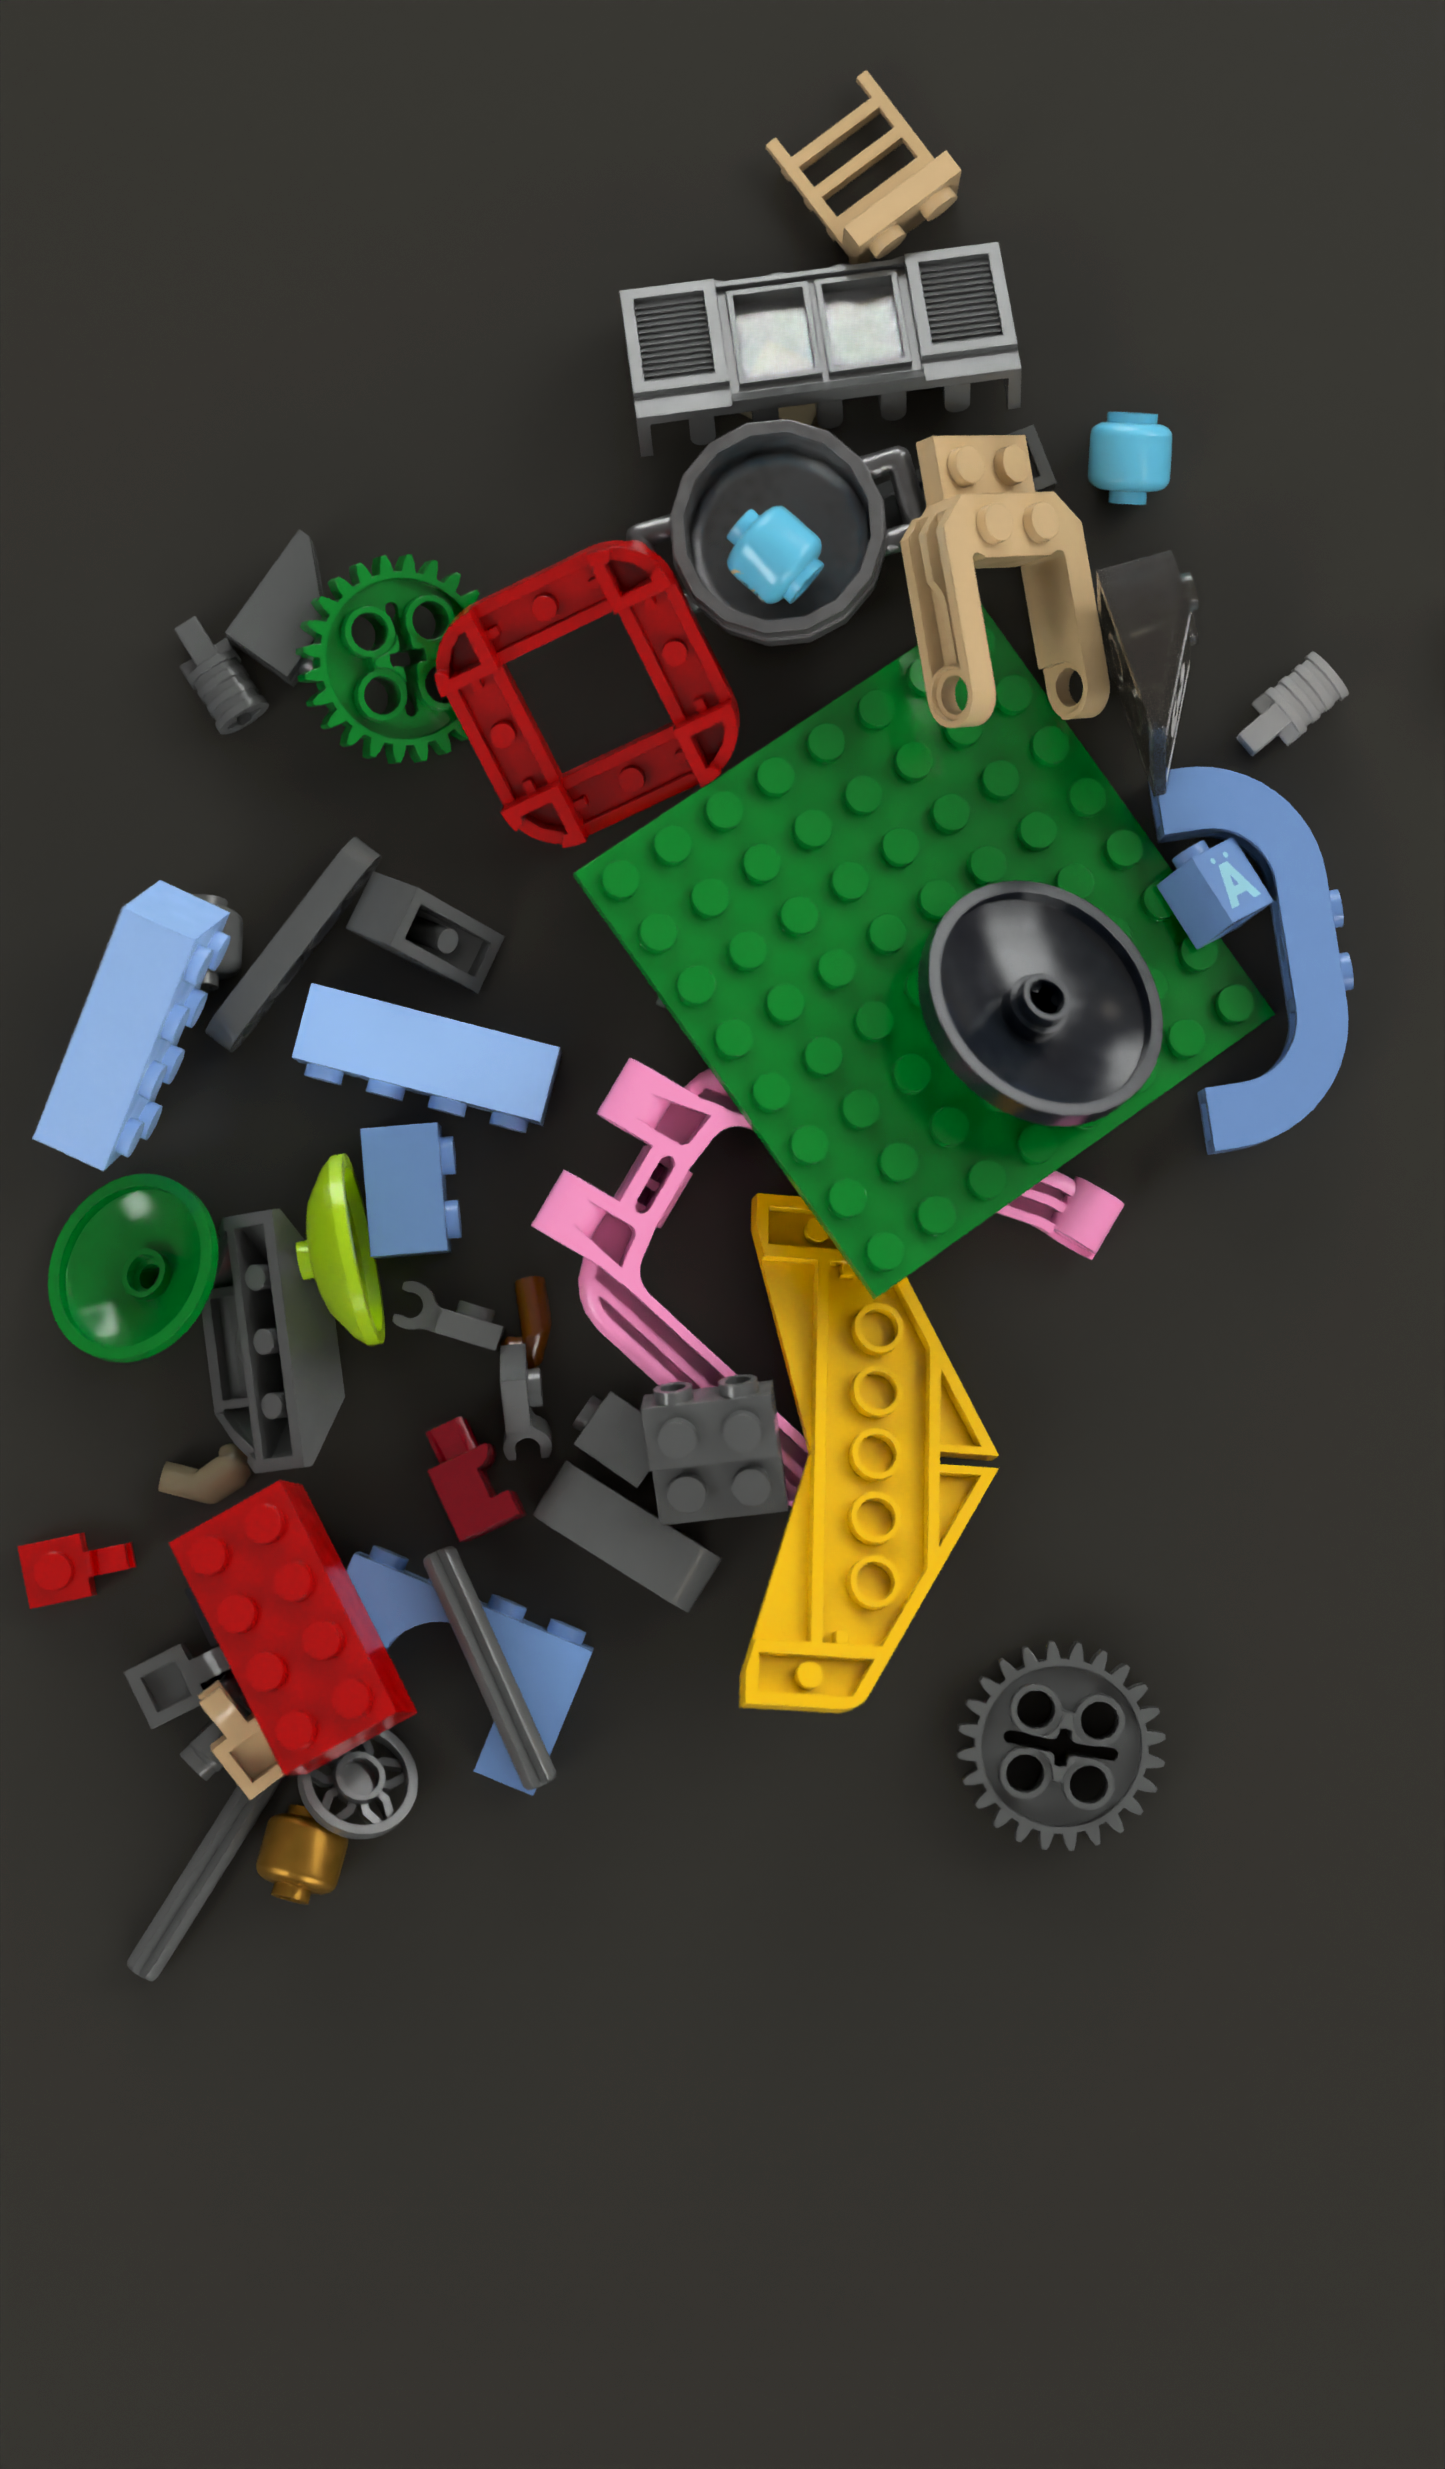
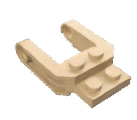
(989, 516)

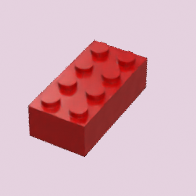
(292, 1628)

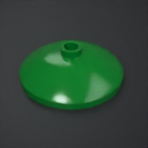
(109, 1261)

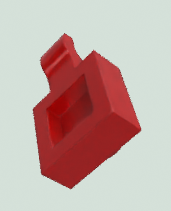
(65, 1569)

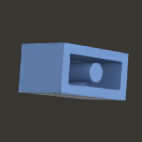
(408, 1190)

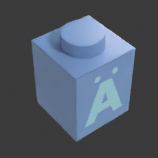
(1213, 891)

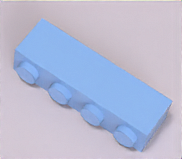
(426, 1056)

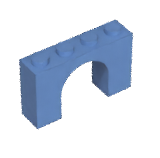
(542, 1660)

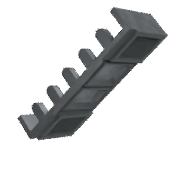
(820, 340)

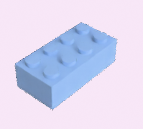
(133, 1025)

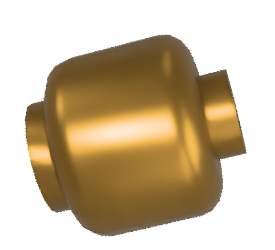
(300, 1856)

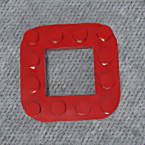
(504, 734)

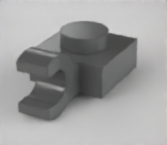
(467, 1324)
(520, 1391)
(172, 1680)

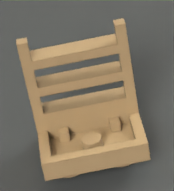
(893, 208)

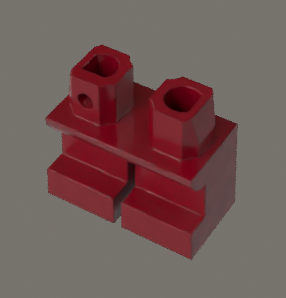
(465, 1484)

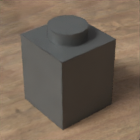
(614, 1436)

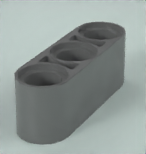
(627, 1536)

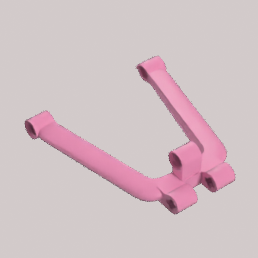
(618, 1229)

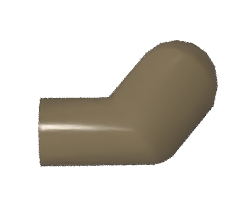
(212, 1481)

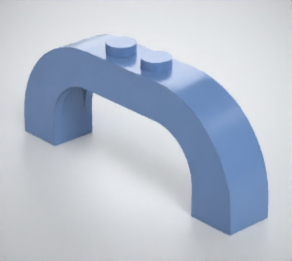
(1304, 923)

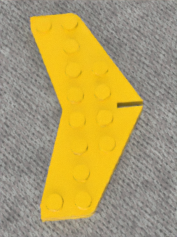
(872, 1497)

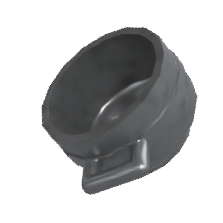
(822, 487)

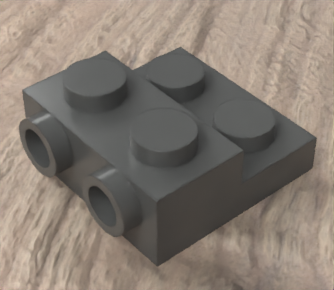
(714, 1450)

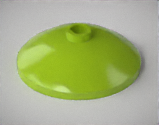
(340, 1252)

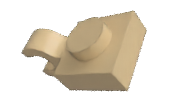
(243, 1745)

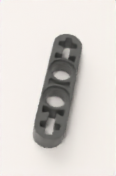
(293, 944)

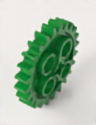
(345, 669)

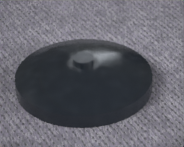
(1040, 1003)

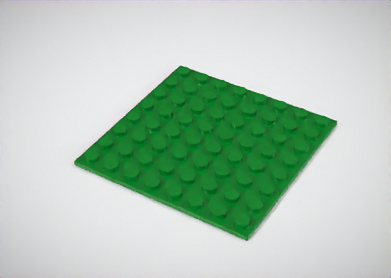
(793, 928)

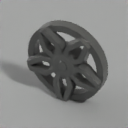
(357, 1782)

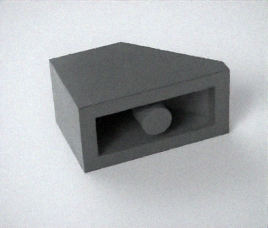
(273, 614)
(425, 931)

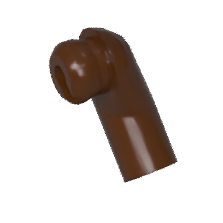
(533, 1317)

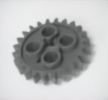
(1049, 1801)

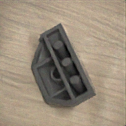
(270, 1345)

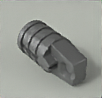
(220, 679)

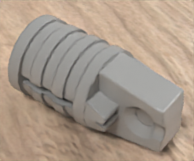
(1293, 704)

